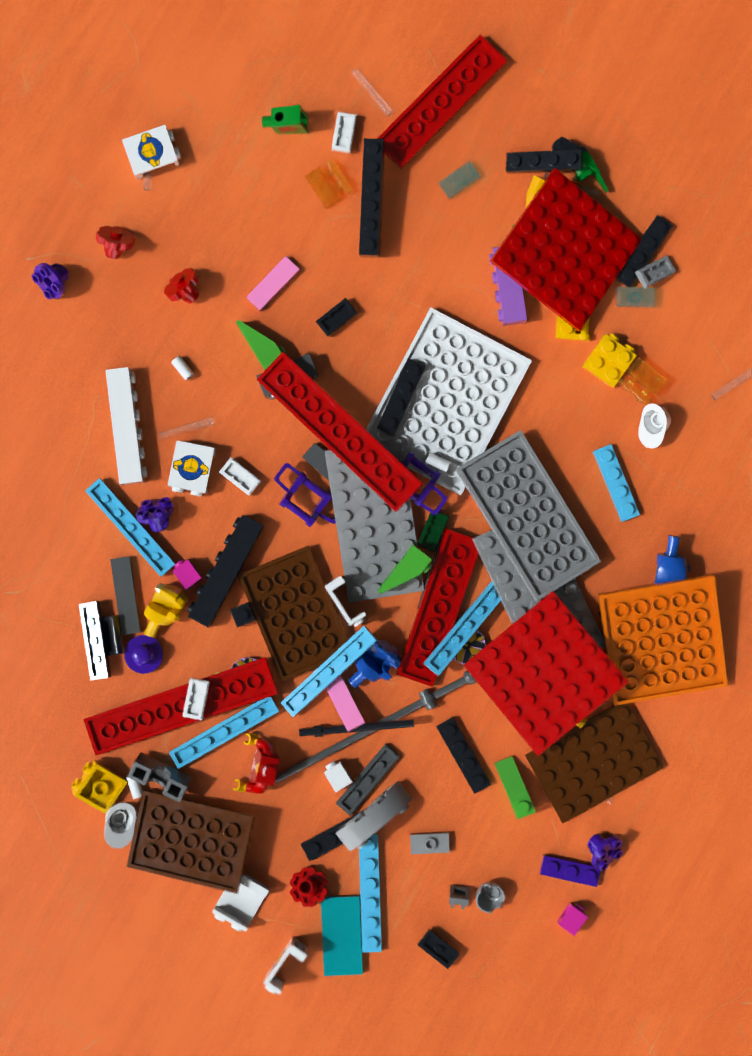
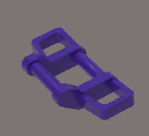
(302, 479)
(418, 498)

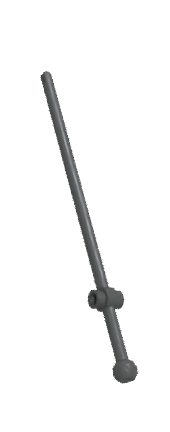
(427, 700)

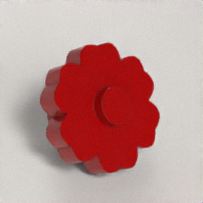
(115, 240)
(183, 286)
(309, 887)

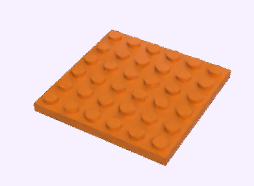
(664, 638)

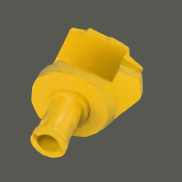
(164, 607)

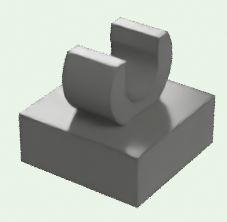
(459, 895)

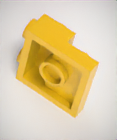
(609, 360)
(98, 786)

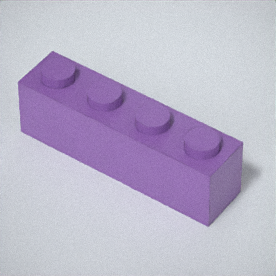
(509, 296)

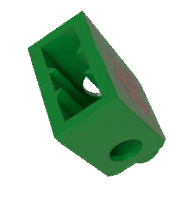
(287, 120)

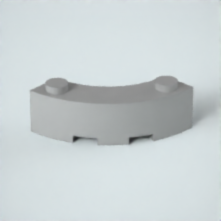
(367, 822)

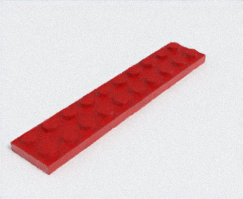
(339, 432)
(165, 710)

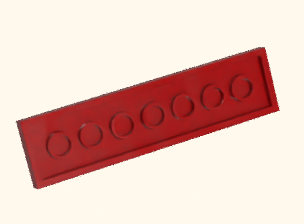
(441, 101)
(438, 604)

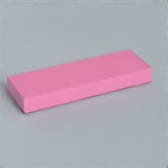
(272, 283)
(345, 704)

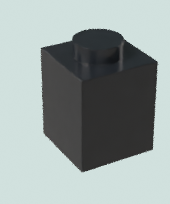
(242, 614)

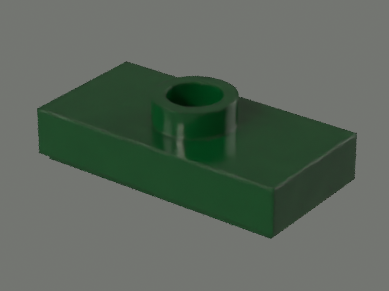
(433, 531)

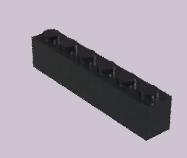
(371, 198)
(225, 571)

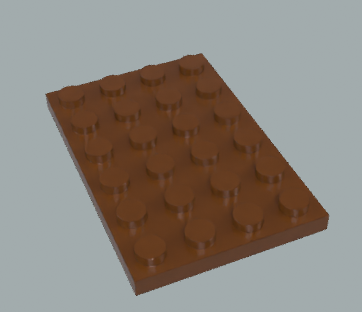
(293, 612)
(594, 761)
(190, 841)

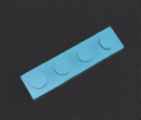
(616, 483)

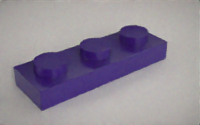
(569, 870)

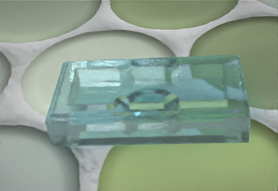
(459, 180)
(635, 297)

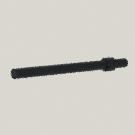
(319, 730)

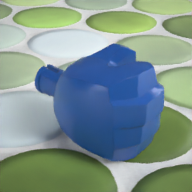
(670, 564)
(376, 663)

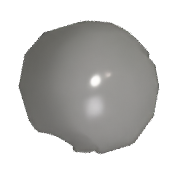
(490, 896)

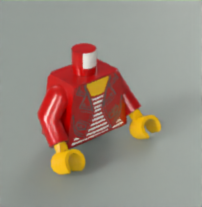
(263, 768)

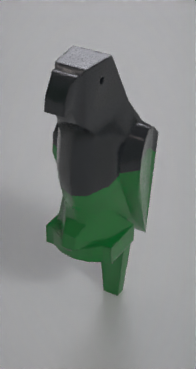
(588, 165)

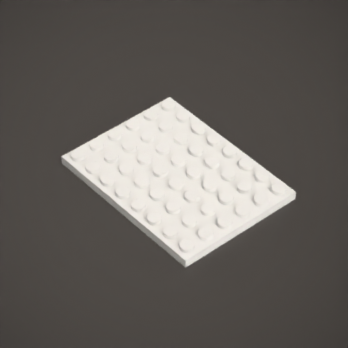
(457, 397)

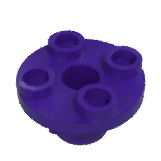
(51, 279)
(155, 513)
(143, 654)
(604, 850)

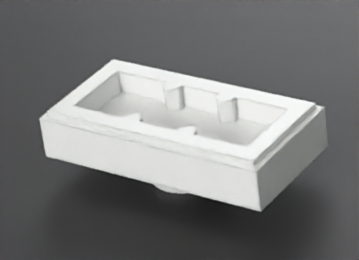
(344, 132)
(240, 476)
(196, 698)

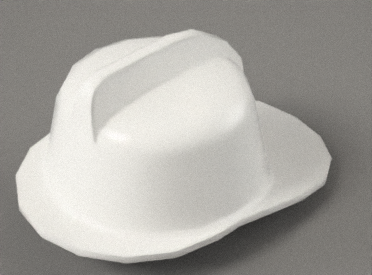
(653, 425)
(119, 825)

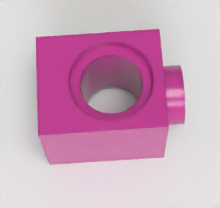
(187, 573)
(572, 918)

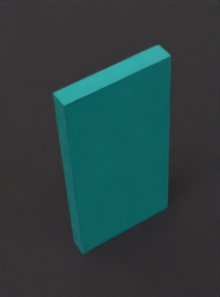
(341, 935)

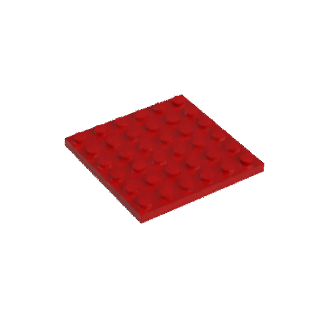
(566, 249)
(545, 673)

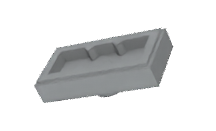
(655, 271)
(429, 843)

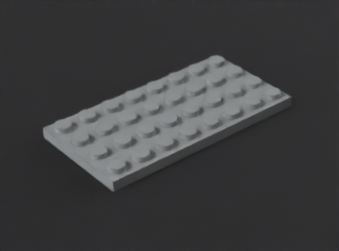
(528, 515)
(370, 531)
(516, 596)

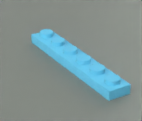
(130, 527)
(463, 630)
(329, 671)
(223, 731)
(370, 895)

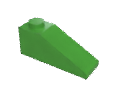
(263, 347)
(410, 566)
(514, 787)

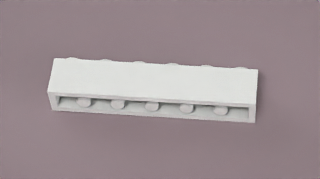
(125, 426)

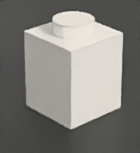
(337, 775)

